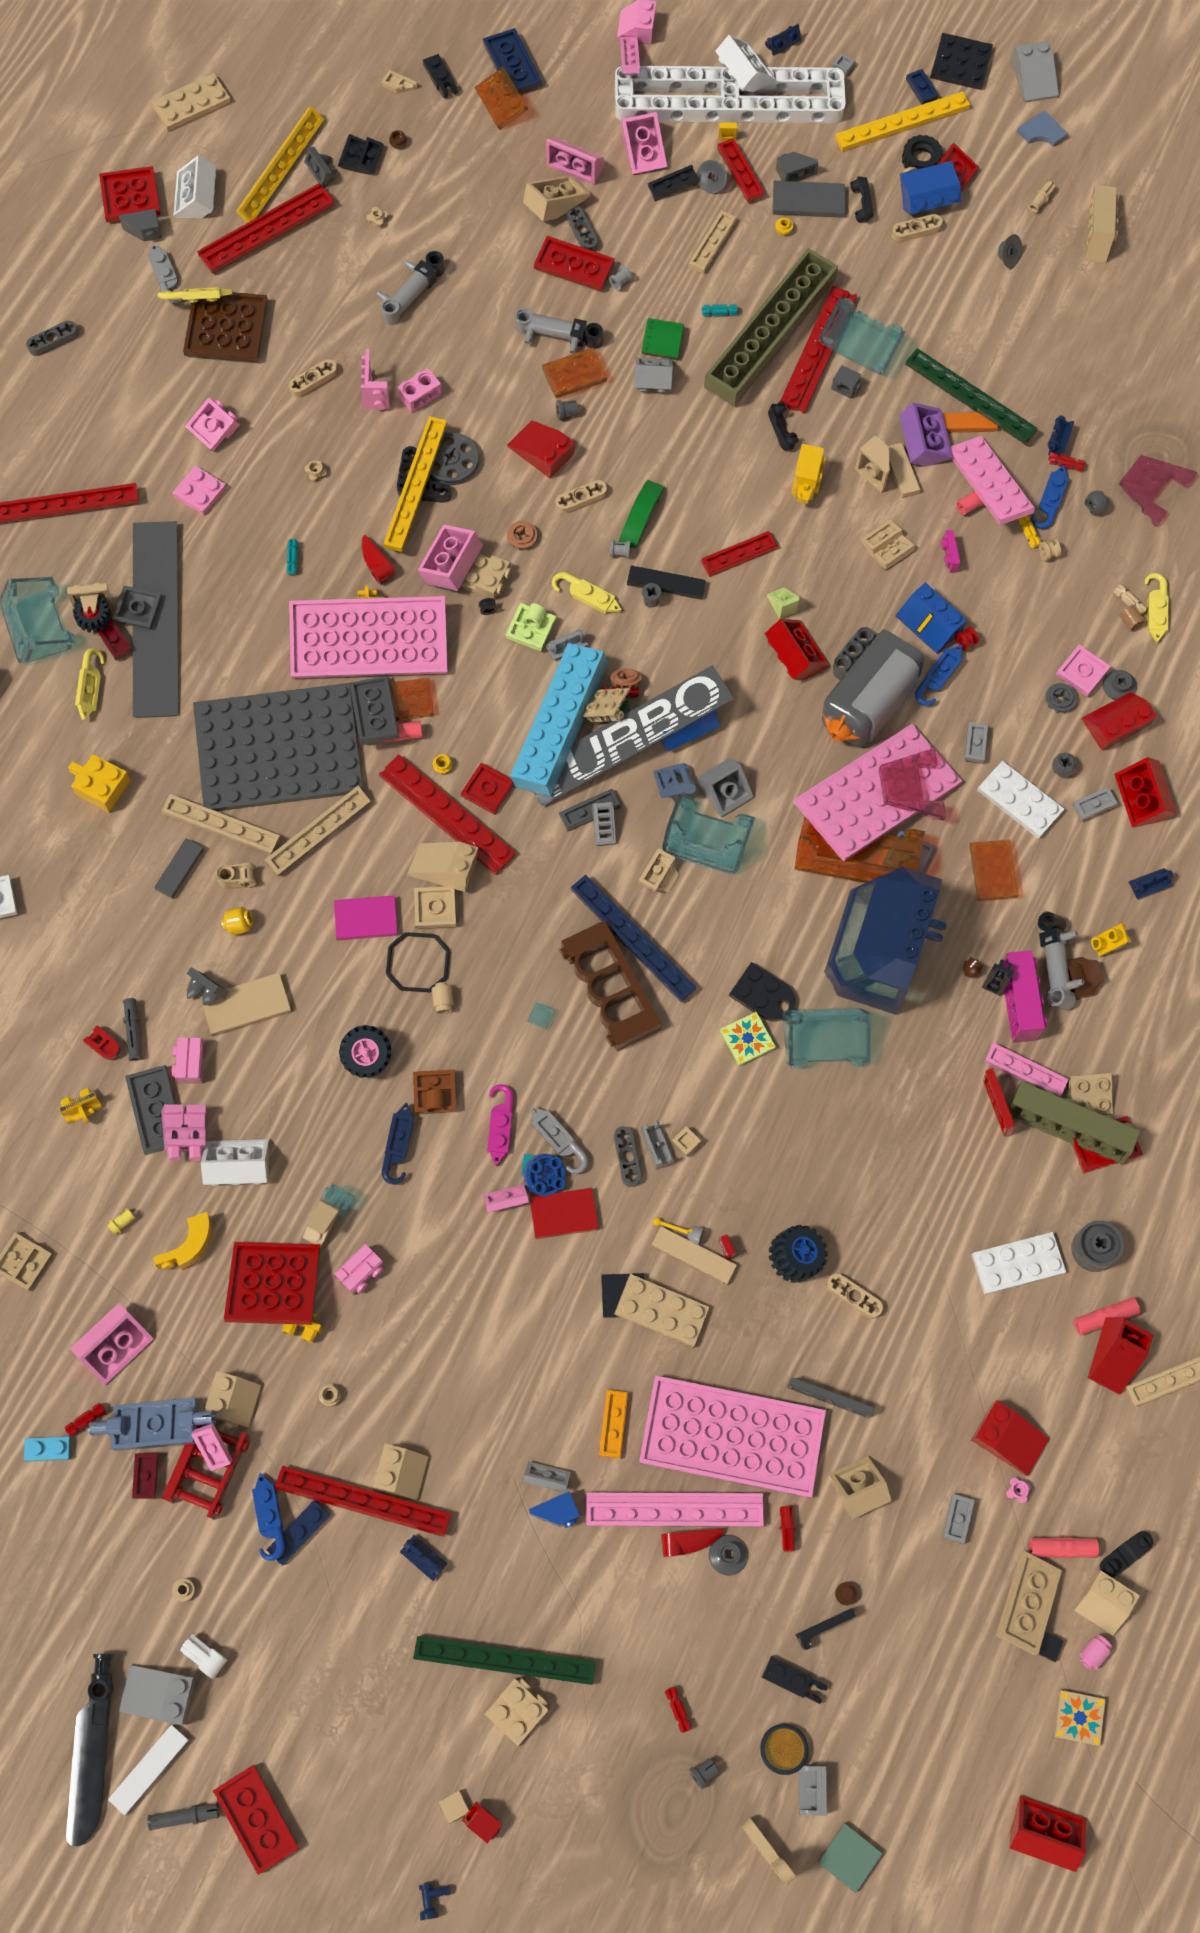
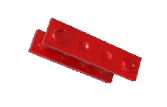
(184, 1470)

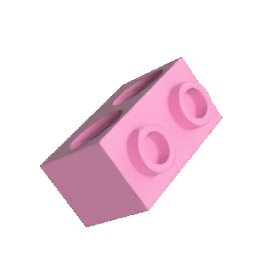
(421, 393)

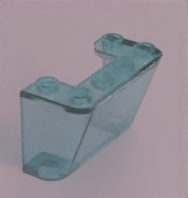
(860, 337)

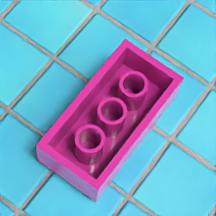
(1023, 998)

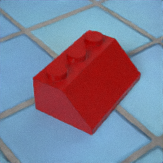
(796, 649)
(1119, 719)
(1145, 792)
(1048, 1834)

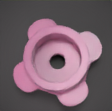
(1024, 1489)

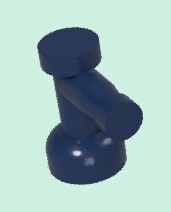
(428, 1893)

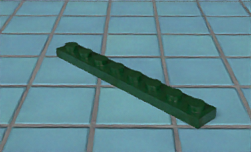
(971, 396)
(504, 1660)

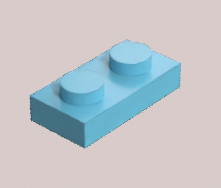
(47, 1449)

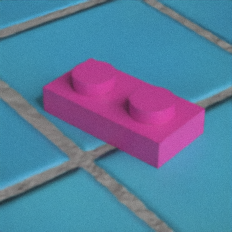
(952, 557)

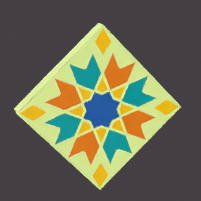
(747, 1039)

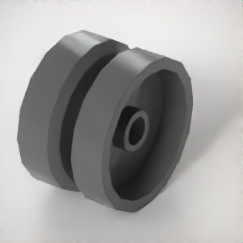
(1097, 1258)

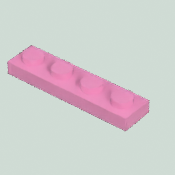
(629, 55)
(1025, 1069)

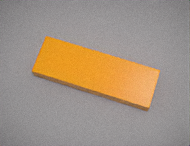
(613, 1424)

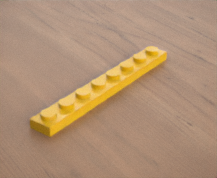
(902, 121)
(280, 165)
(415, 484)

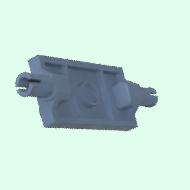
(153, 1424)

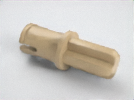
(1041, 197)

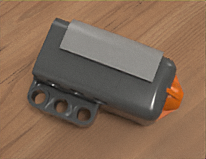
(870, 685)

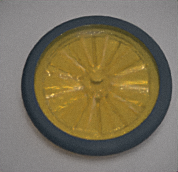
(784, 1749)

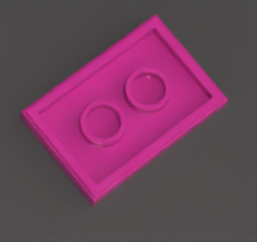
(365, 917)

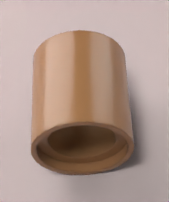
(1132, 617)

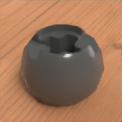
(1096, 502)
(1063, 758)

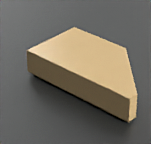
(398, 83)

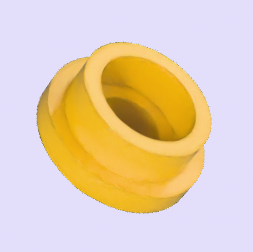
(784, 230)
(442, 759)

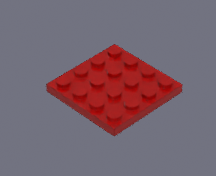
(272, 1283)

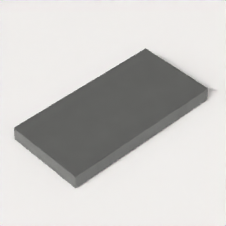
(809, 198)
(374, 710)
(148, 1094)

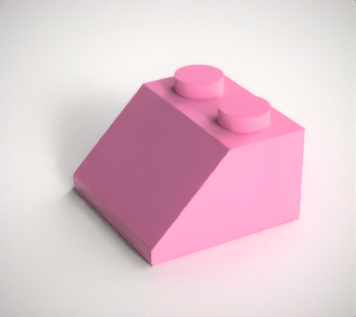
(638, 21)

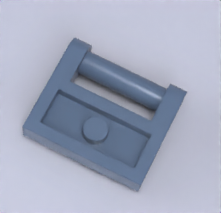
(667, 781)

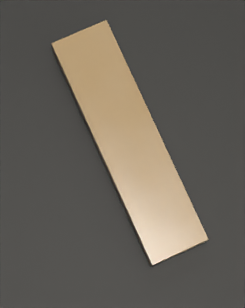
(712, 242)
(694, 1255)
(1164, 1382)

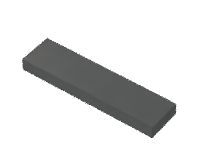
(830, 1397)

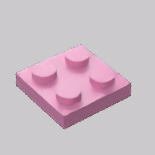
(199, 490)
(1083, 670)

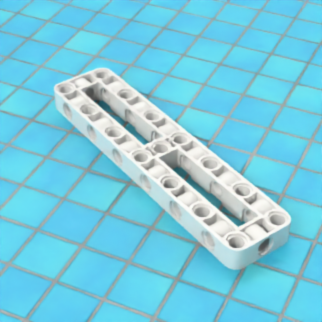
(729, 105)

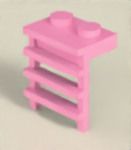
(374, 393)

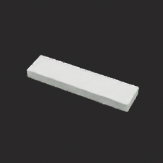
(148, 1770)

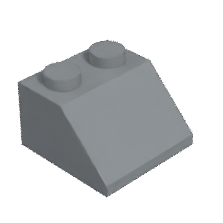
(653, 374)
(725, 786)

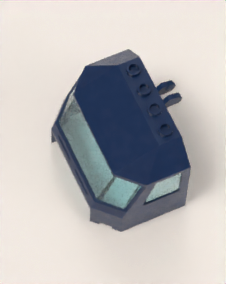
(883, 938)

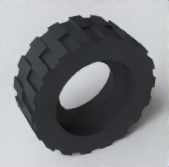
(925, 143)

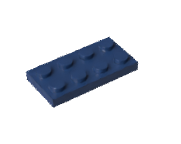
(509, 51)

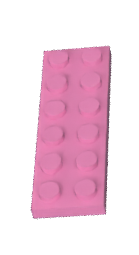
(991, 480)

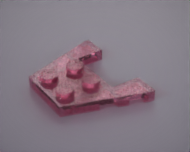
(1148, 478)
(903, 787)

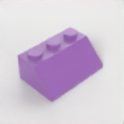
(925, 434)

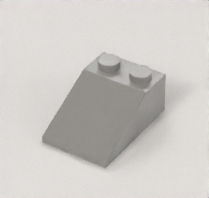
(1035, 71)
(157, 1695)

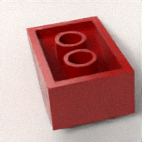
(543, 447)
(1010, 1437)

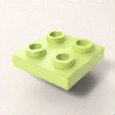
(531, 626)

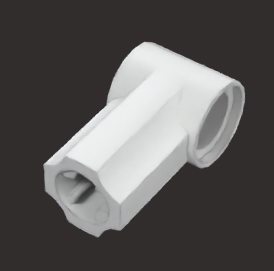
(206, 1658)

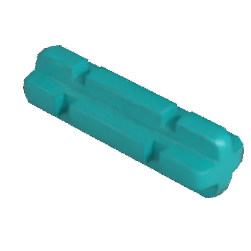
(719, 310)
(292, 557)

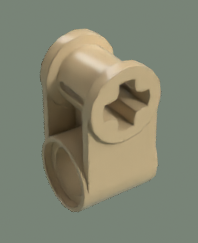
(238, 876)

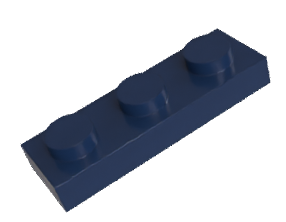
(300, 1530)

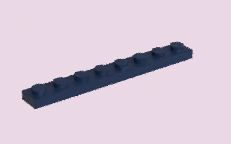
(633, 938)

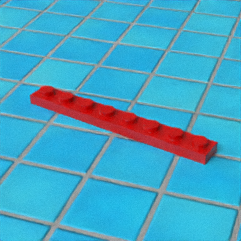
(68, 502)
(363, 1501)

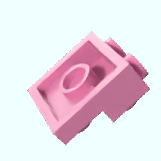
(213, 423)

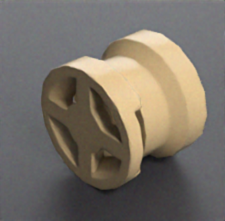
(1049, 549)

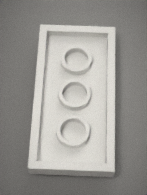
(1020, 799)
(1018, 1263)

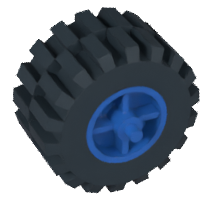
(798, 1253)

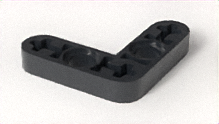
(405, 464)

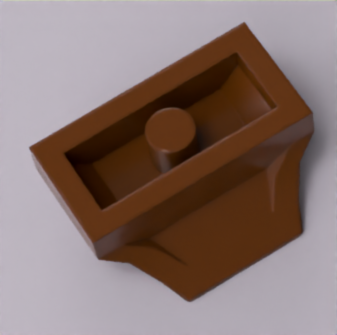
(1088, 971)

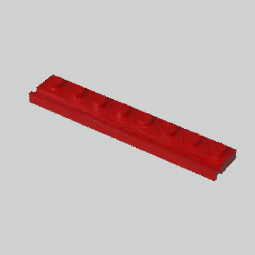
(265, 228)
(813, 358)
(446, 813)

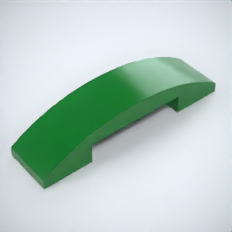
(641, 512)

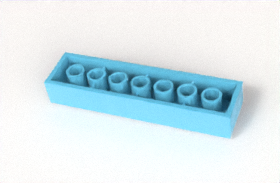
(559, 719)

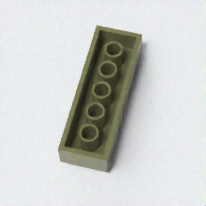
(1065, 1118)

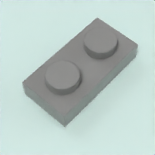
(976, 742)
(1094, 804)
(547, 1476)
(958, 1519)

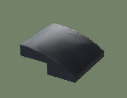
(360, 155)

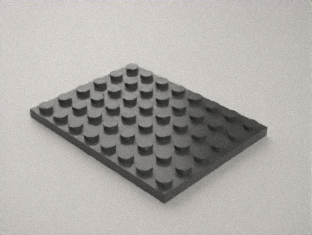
(277, 747)

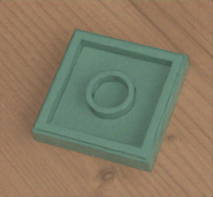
(849, 1858)

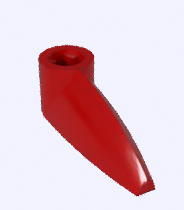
(376, 561)
(688, 1542)

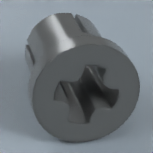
(566, 408)
(651, 594)
(704, 1773)

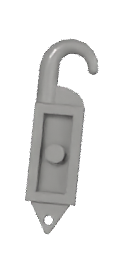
(163, 270)
(558, 1137)

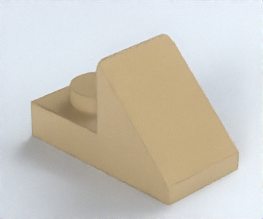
(320, 1223)

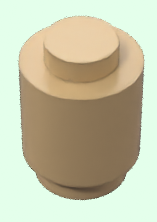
(442, 998)

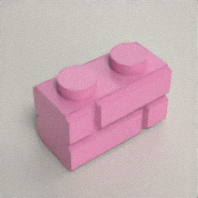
(189, 1060)
(359, 1270)

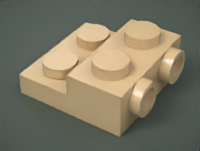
(487, 576)
(517, 1711)

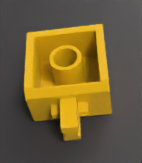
(808, 473)
(99, 782)

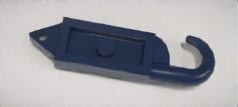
(397, 1143)

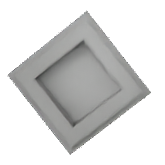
(844, 63)

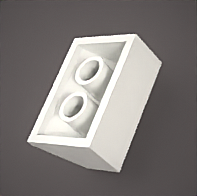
(744, 64)
(195, 189)
(235, 1162)

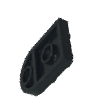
(762, 992)

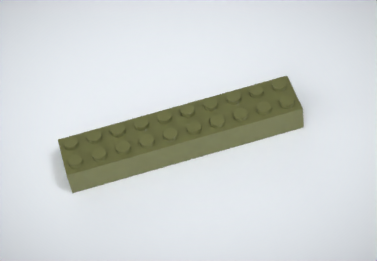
(770, 327)

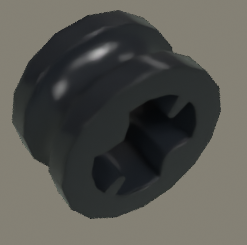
(487, 606)

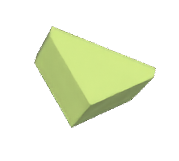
(784, 602)

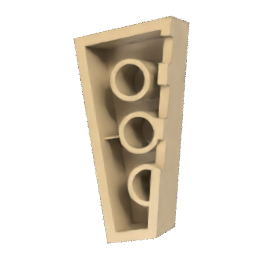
(1102, 223)

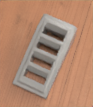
(603, 806)

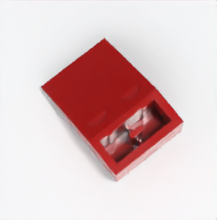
(1119, 1353)

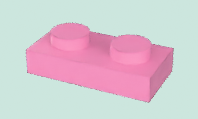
(505, 1198)
(211, 1447)

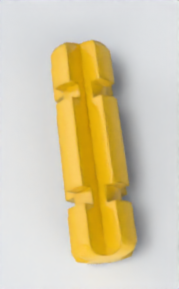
(1029, 531)

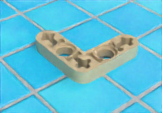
(777, 1864)

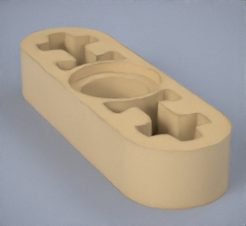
(910, 233)
(298, 380)
(576, 504)
(845, 1298)

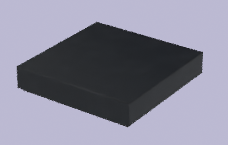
(612, 1290)

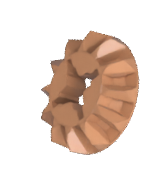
(517, 529)
(631, 676)

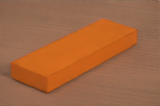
(968, 422)

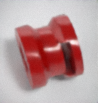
(967, 638)

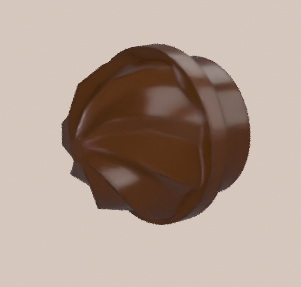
(972, 967)

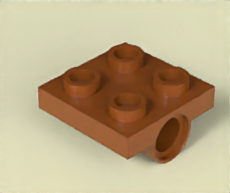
(434, 1091)

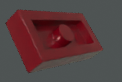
(114, 640)
(145, 1476)

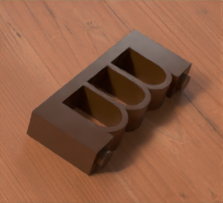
(589, 942)

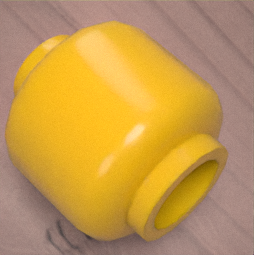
(237, 921)

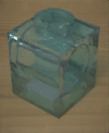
(339, 1198)

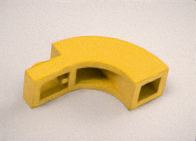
(193, 1247)

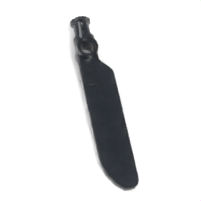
(90, 1756)

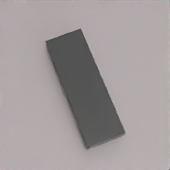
(582, 812)
(179, 868)

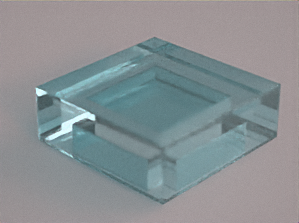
(540, 1015)

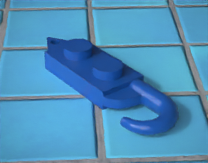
(1052, 497)
(939, 673)
(268, 1516)

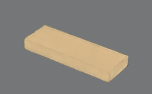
(902, 471)

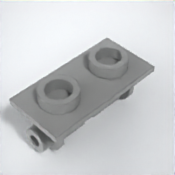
(557, 647)

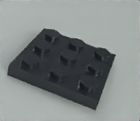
(961, 61)

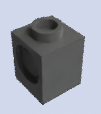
(846, 382)

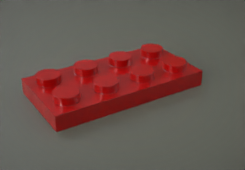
(574, 263)
(256, 1819)

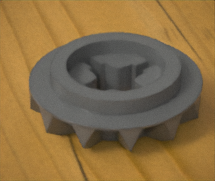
(1068, 694)

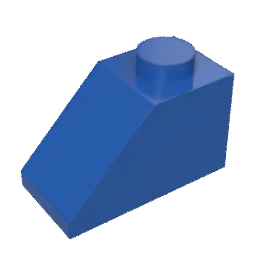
(557, 1511)

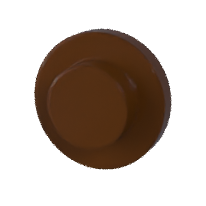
(397, 139)
(846, 1593)

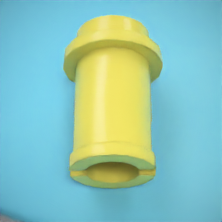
(120, 1221)

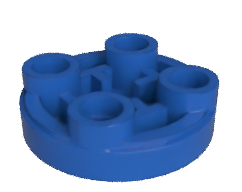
(545, 1174)

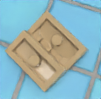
(887, 544)
(22, 1261)

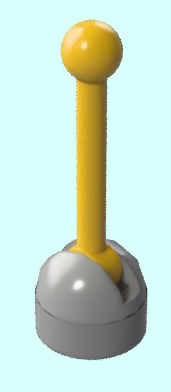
(694, 1234)

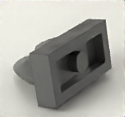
(318, 166)
(198, 982)

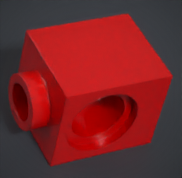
(482, 1822)

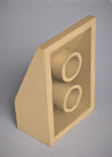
(554, 196)
(445, 864)

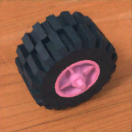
(365, 1051)

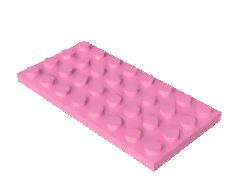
(368, 637)
(850, 803)
(732, 1436)

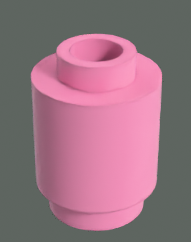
(1095, 1652)

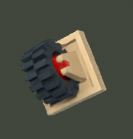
(91, 605)

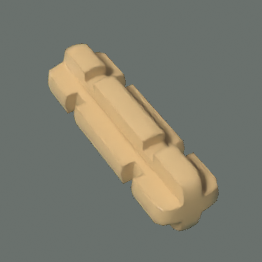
(1129, 598)

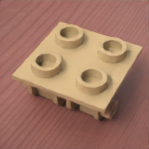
(605, 705)
(1092, 1091)

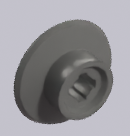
(704, 173)
(1010, 251)
(1113, 689)
(717, 1553)

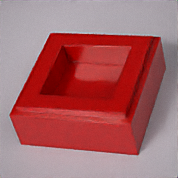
(727, 1247)

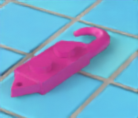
(500, 1125)

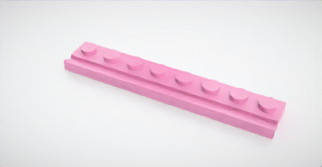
(675, 1509)

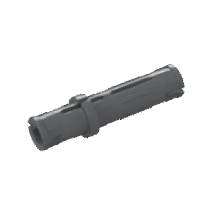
(132, 1029)
(185, 1816)

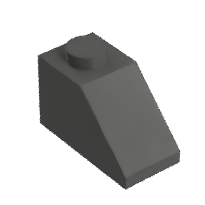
(796, 166)
(142, 224)

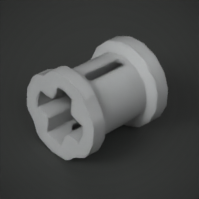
(620, 278)
(619, 548)

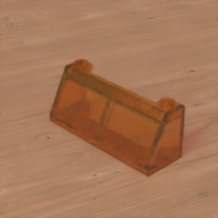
(875, 860)

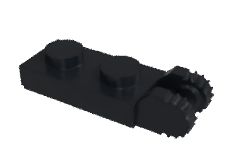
(439, 75)
(791, 1679)

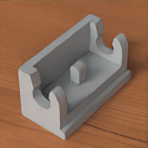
(657, 1145)
(812, 1791)

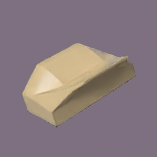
(660, 872)

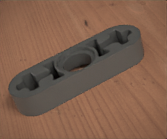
(582, 222)
(49, 345)
(629, 1141)

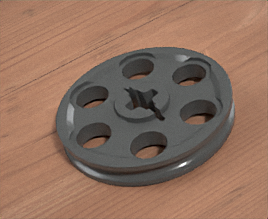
(455, 464)

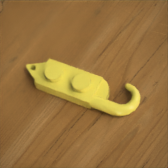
(195, 294)
(588, 593)
(1157, 608)
(88, 684)

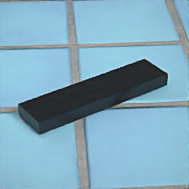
(668, 582)

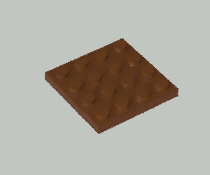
(226, 327)

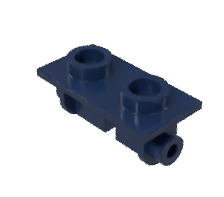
(784, 39)
(1060, 437)
(1151, 883)
(423, 1557)

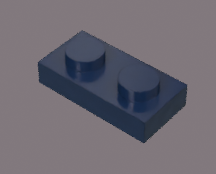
(922, 87)

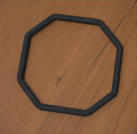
(417, 935)

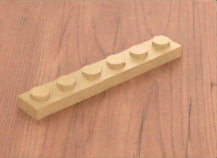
(221, 824)
(317, 830)

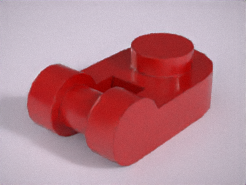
(107, 1048)

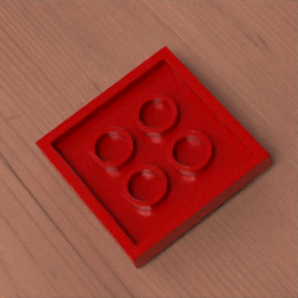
(128, 192)

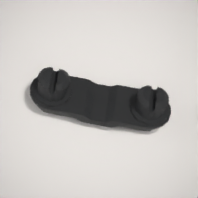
(866, 212)
(786, 440)
(1126, 1553)

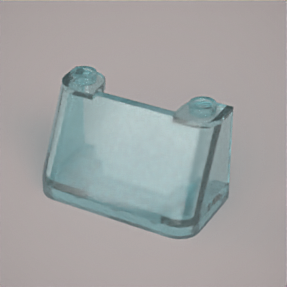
(33, 618)
(706, 838)
(826, 1036)

